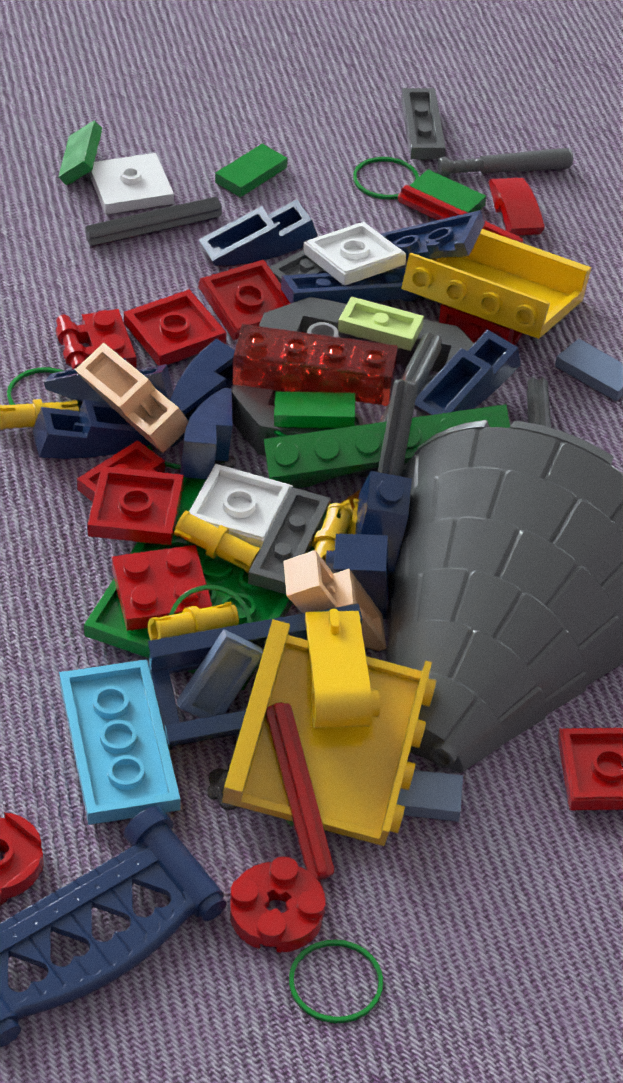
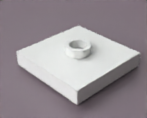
(131, 183)
(354, 253)
(241, 503)

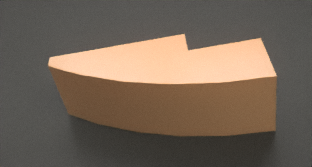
(133, 397)
(316, 588)

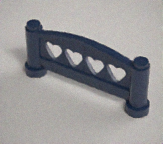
(154, 862)

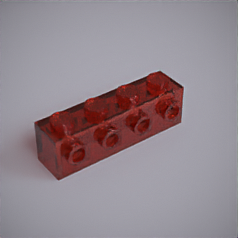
(314, 363)

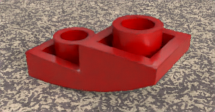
(517, 205)

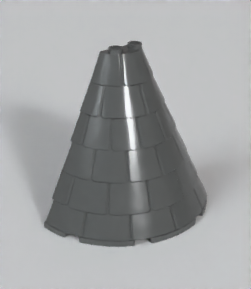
(506, 581)

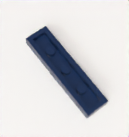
(324, 286)

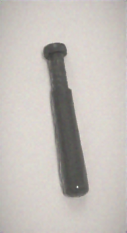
(511, 162)

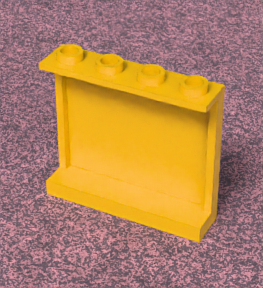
(502, 283)
(350, 768)

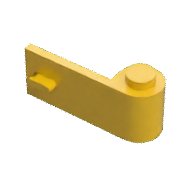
(339, 671)

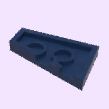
(439, 238)

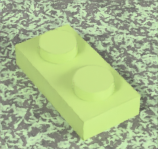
(380, 323)

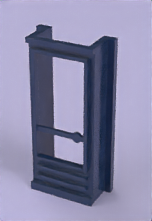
(187, 653)

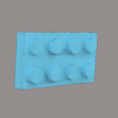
(118, 741)

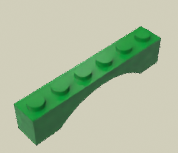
(327, 454)

